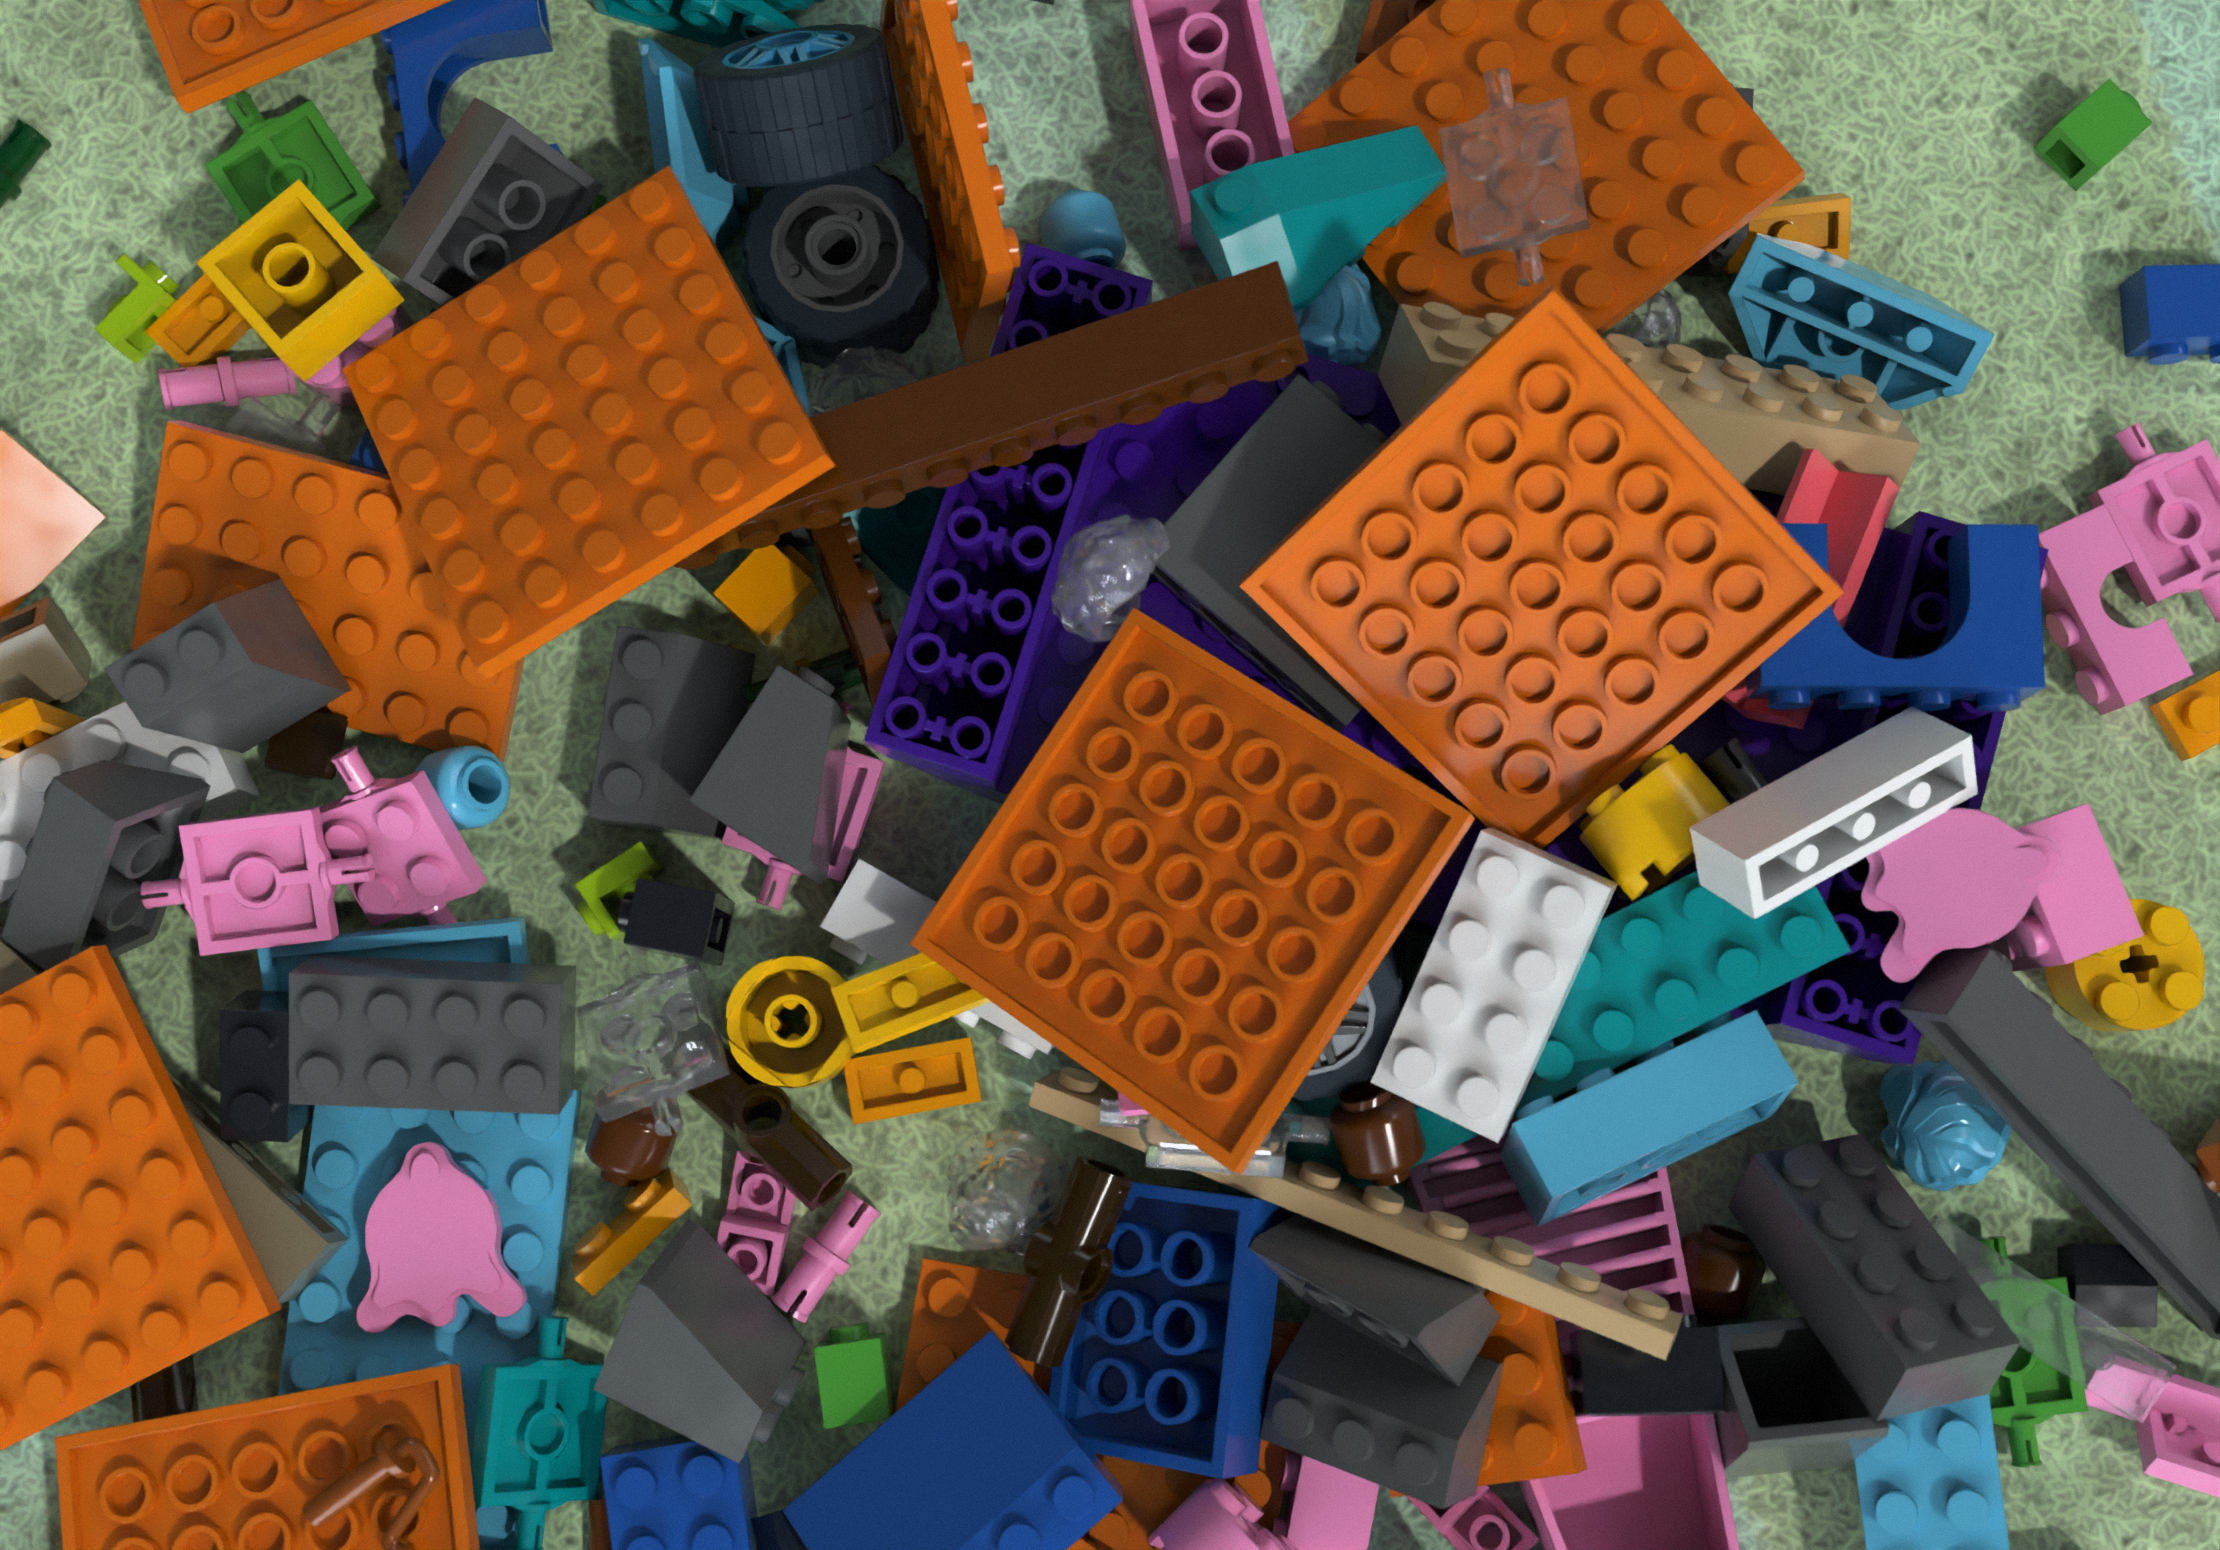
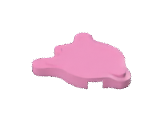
(1955, 885)
(431, 1242)

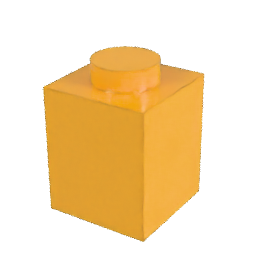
(768, 590)

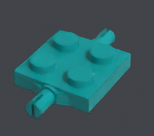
(538, 1433)

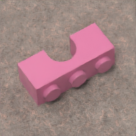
(2112, 660)

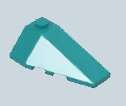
(703, 21)
(1313, 208)

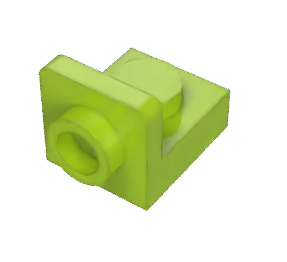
(135, 312)
(613, 882)

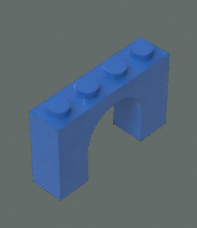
(441, 47)
(1986, 655)

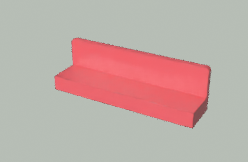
(1855, 516)

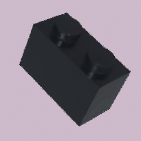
(676, 921)
(257, 1070)
(1630, 1382)

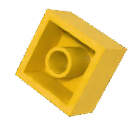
(300, 281)

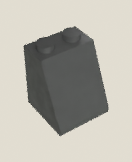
(231, 672)
(784, 771)
(704, 1349)
(1787, 1402)

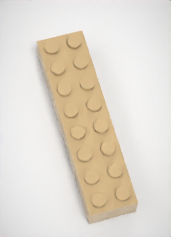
(1742, 412)

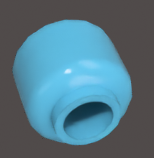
(1083, 227)
(469, 784)

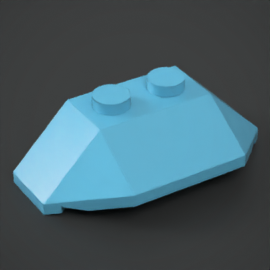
(682, 142)
(1850, 320)

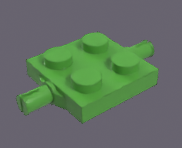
(279, 153)
(2030, 1389)

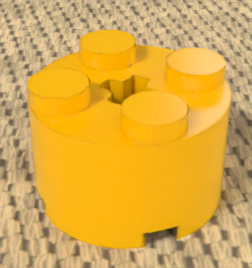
(1646, 832)
(2160, 979)
(758, 1029)

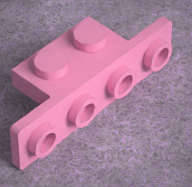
(2179, 1434)

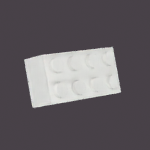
(114, 738)
(1493, 983)

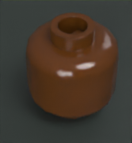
(1377, 1134)
(629, 1148)
(1722, 1273)

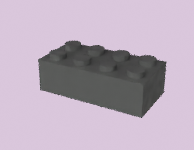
(432, 1034)
(1872, 1276)

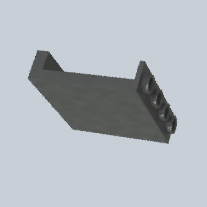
(1249, 505)

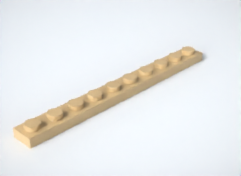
(1432, 1239)

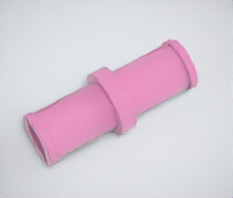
(225, 382)
(825, 1256)

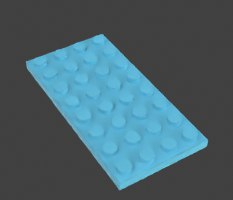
(350, 1160)

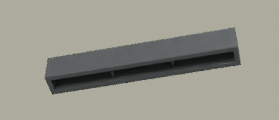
(2074, 1120)

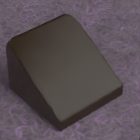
(308, 746)

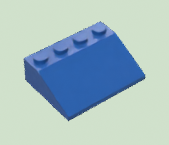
(1179, 1336)
(963, 1468)

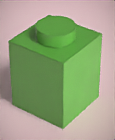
(2093, 134)
(854, 1376)

